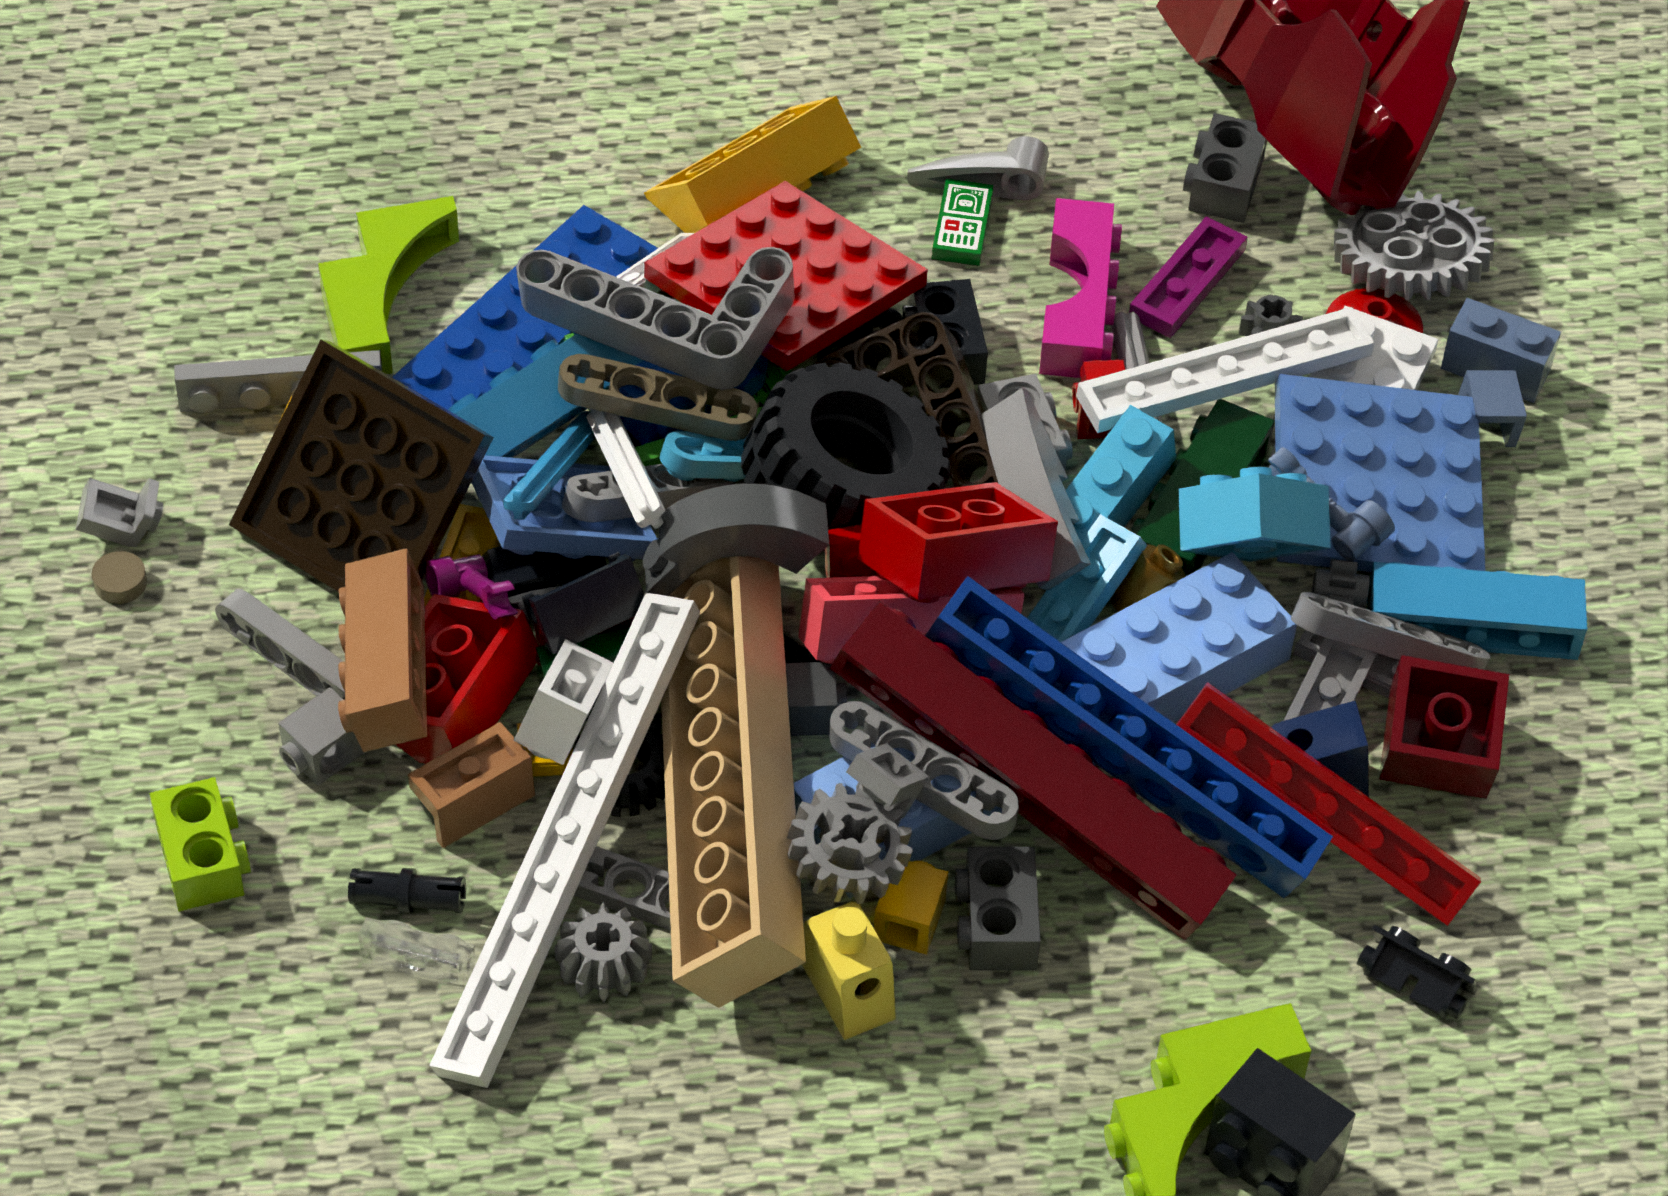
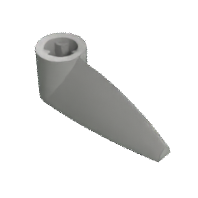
(1014, 172)

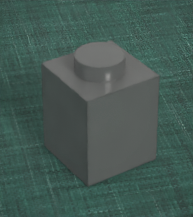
(812, 697)

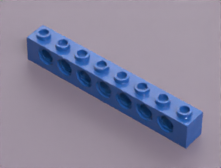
(1131, 739)

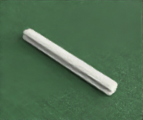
(627, 468)

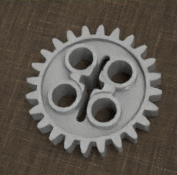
(1414, 246)

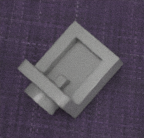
(119, 513)

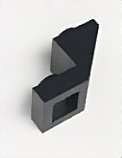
(537, 570)

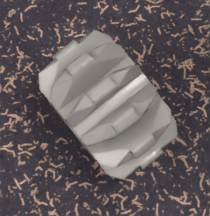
(603, 952)

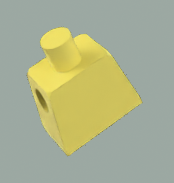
(840, 956)

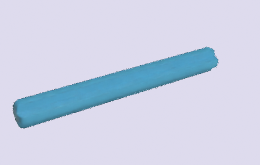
(550, 468)

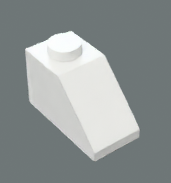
(563, 702)

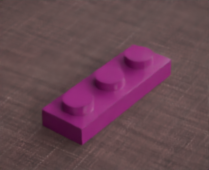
(1188, 276)

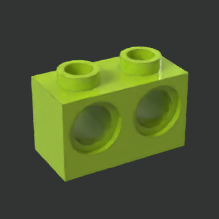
(200, 843)

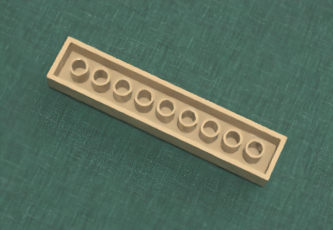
(731, 788)

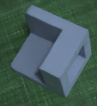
(1497, 400)

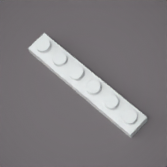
(1226, 368)

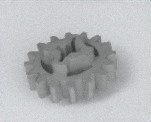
(849, 844)

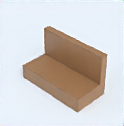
(474, 783)

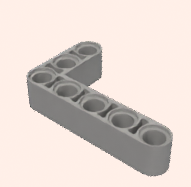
(656, 328)

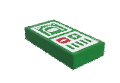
(962, 222)

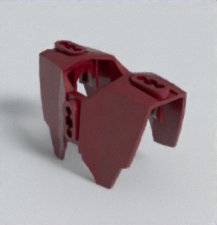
(1333, 82)

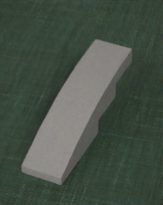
(1032, 470)

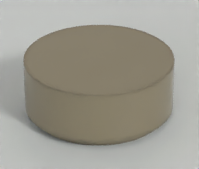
(119, 577)

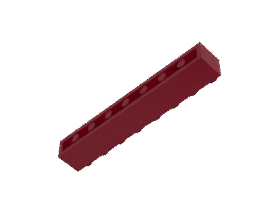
(1054, 781)

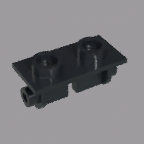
(1400, 957)

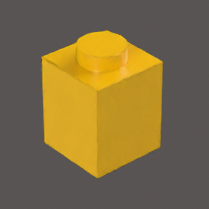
(912, 908)

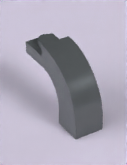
(733, 522)

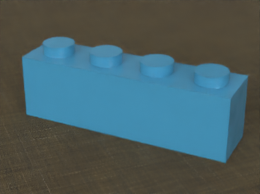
(526, 402)
(1486, 608)

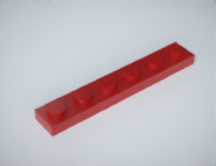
(1352, 818)

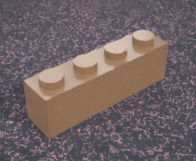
(383, 651)

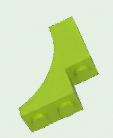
(363, 288)
(1190, 1069)

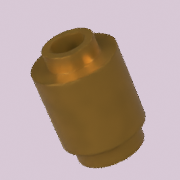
(1153, 571)

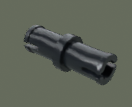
(407, 890)

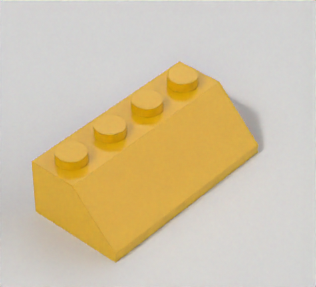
(784, 148)

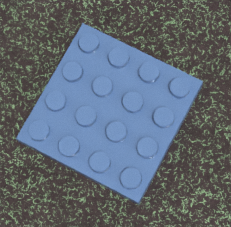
(1392, 447)

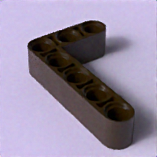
(928, 371)

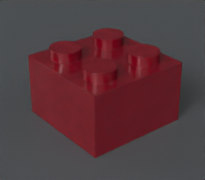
(1444, 727)

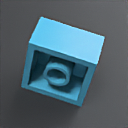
(1254, 515)

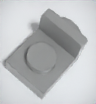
(887, 777)

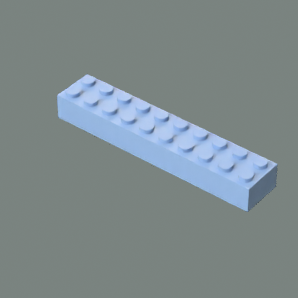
(1162, 649)

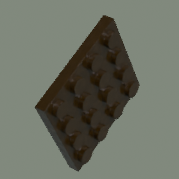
(358, 470)

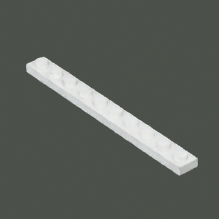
(564, 842)

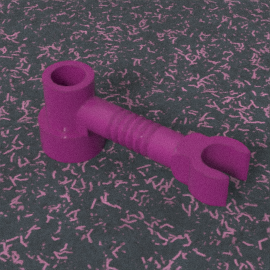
(469, 573)

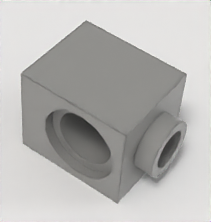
(316, 739)

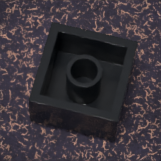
(1277, 1130)

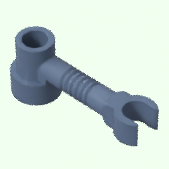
(1356, 529)

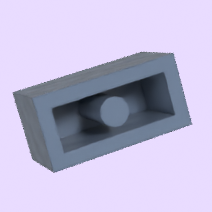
(1501, 341)

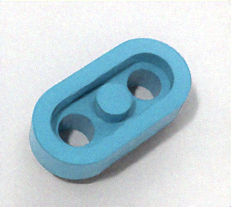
(702, 456)

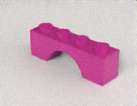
(1082, 248)

